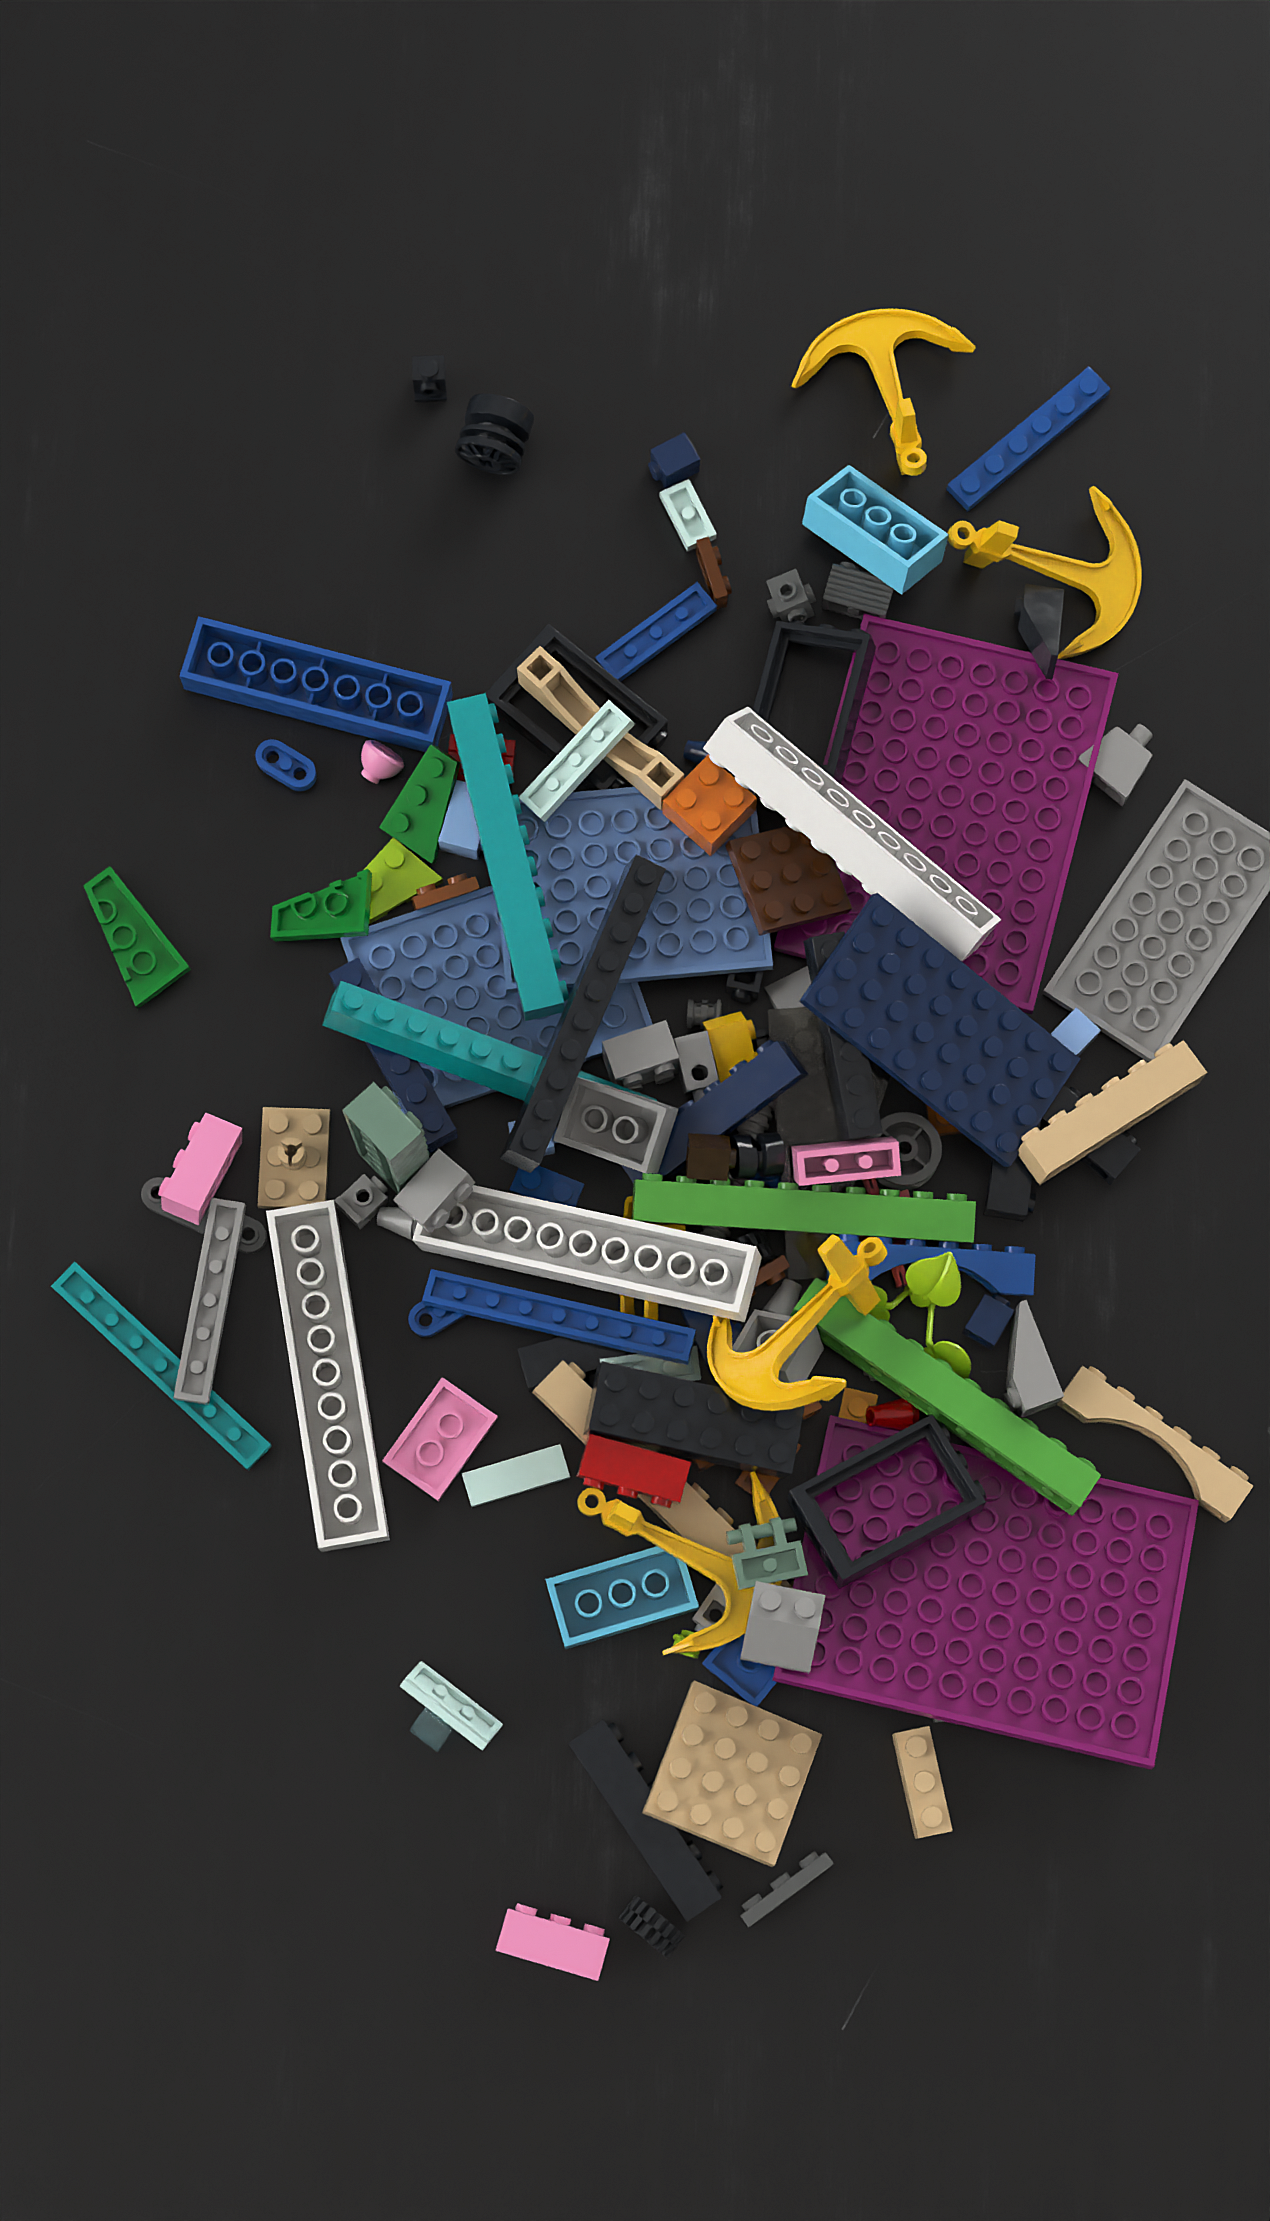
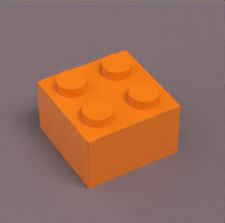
(709, 805)

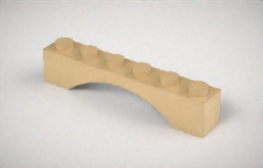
(564, 698)
(1213, 1484)

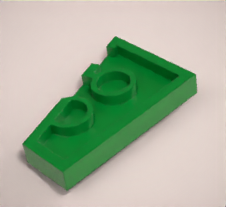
(328, 913)

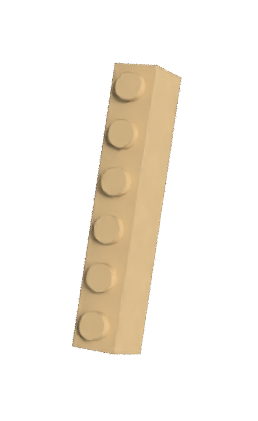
(1111, 1111)

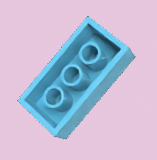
(875, 529)
(620, 1595)

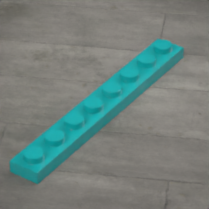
(158, 1363)

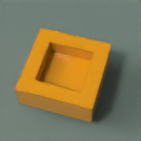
(855, 1404)

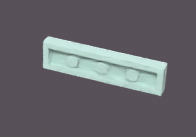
(576, 760)

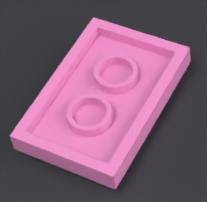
(440, 1439)

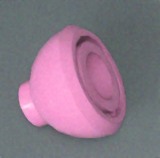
(379, 761)

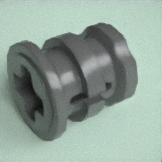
(702, 1012)

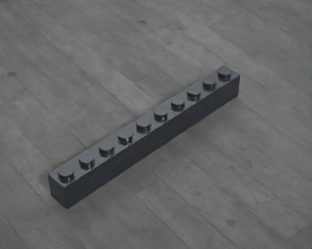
(582, 1014)

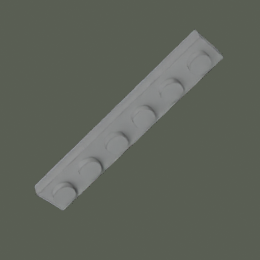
(209, 1301)

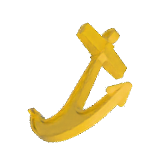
(875, 337)
(1110, 584)
(753, 1375)
(703, 1559)

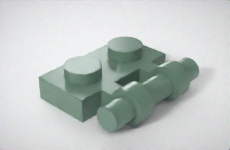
(770, 1563)

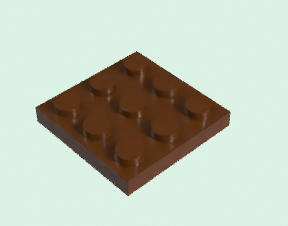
(786, 880)

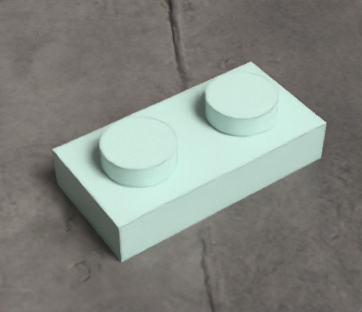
(687, 514)

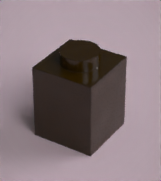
(709, 1157)

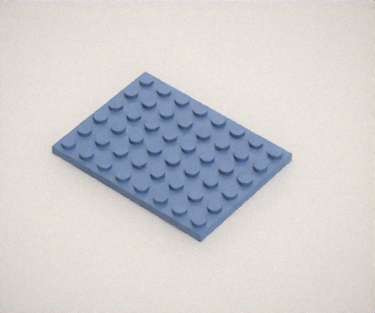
(698, 912)
(453, 968)

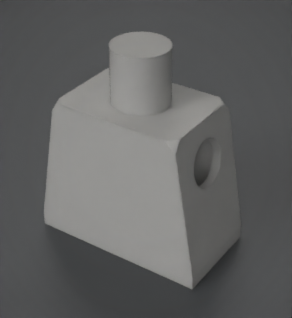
(1120, 761)
(695, 1052)

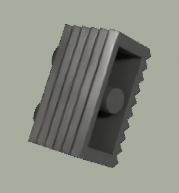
(856, 592)

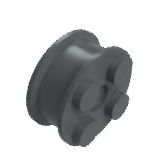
(924, 1149)

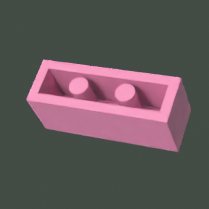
(846, 1160)
(200, 1168)
(553, 1942)

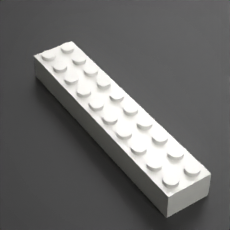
(849, 832)
(598, 1252)
(327, 1376)

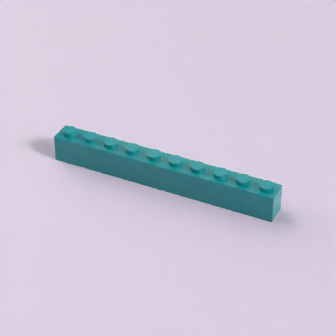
(506, 857)
(437, 1041)

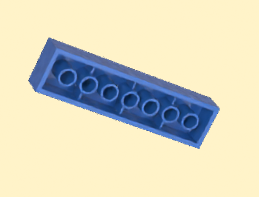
(315, 685)

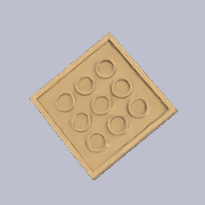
(732, 1773)

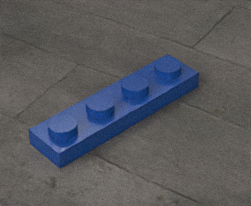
(657, 632)

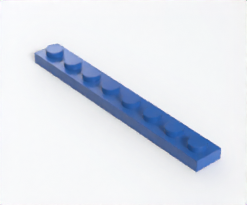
(559, 1317)

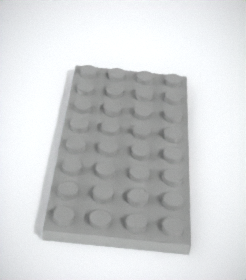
(1167, 922)

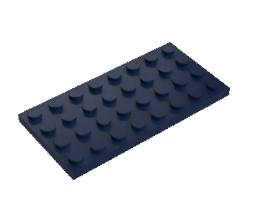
(940, 1029)

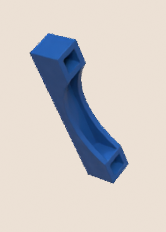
(998, 1272)

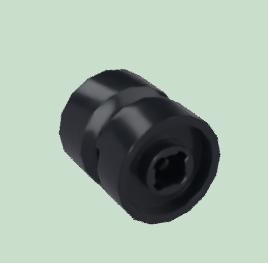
(758, 1155)

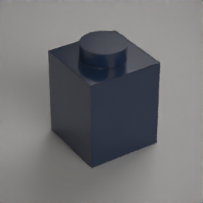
(674, 461)
(988, 1320)

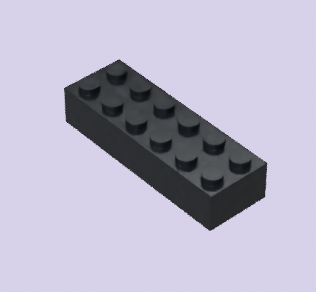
(691, 1421)

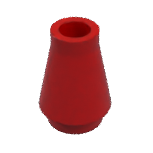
(893, 1414)

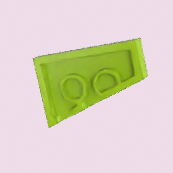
(396, 878)

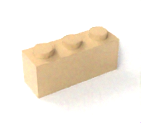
(922, 1782)

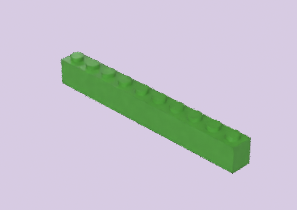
(804, 1210)
(955, 1402)

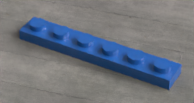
(1028, 439)

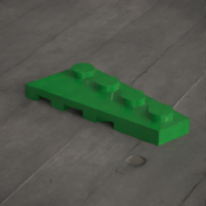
(139, 946)

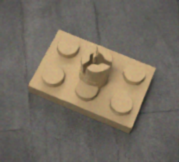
(293, 1157)

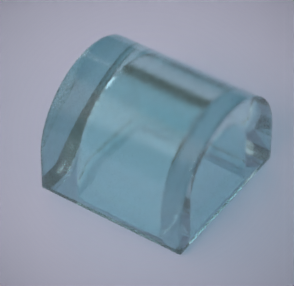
(431, 1729)

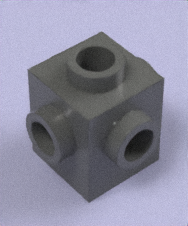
(790, 597)

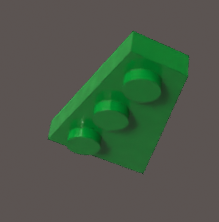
(423, 804)

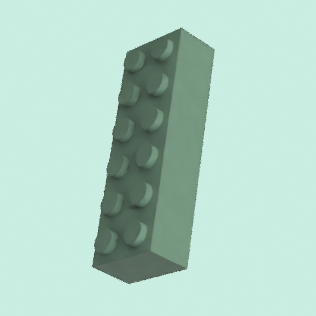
(387, 1136)

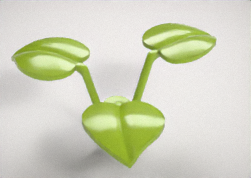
(931, 1284)

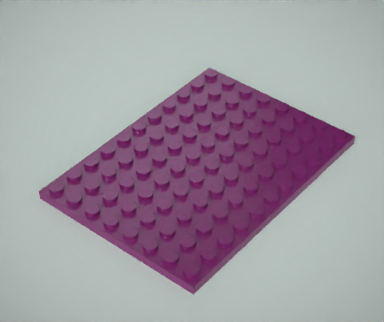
(979, 774)
(1011, 1616)

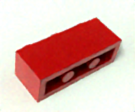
(633, 1471)

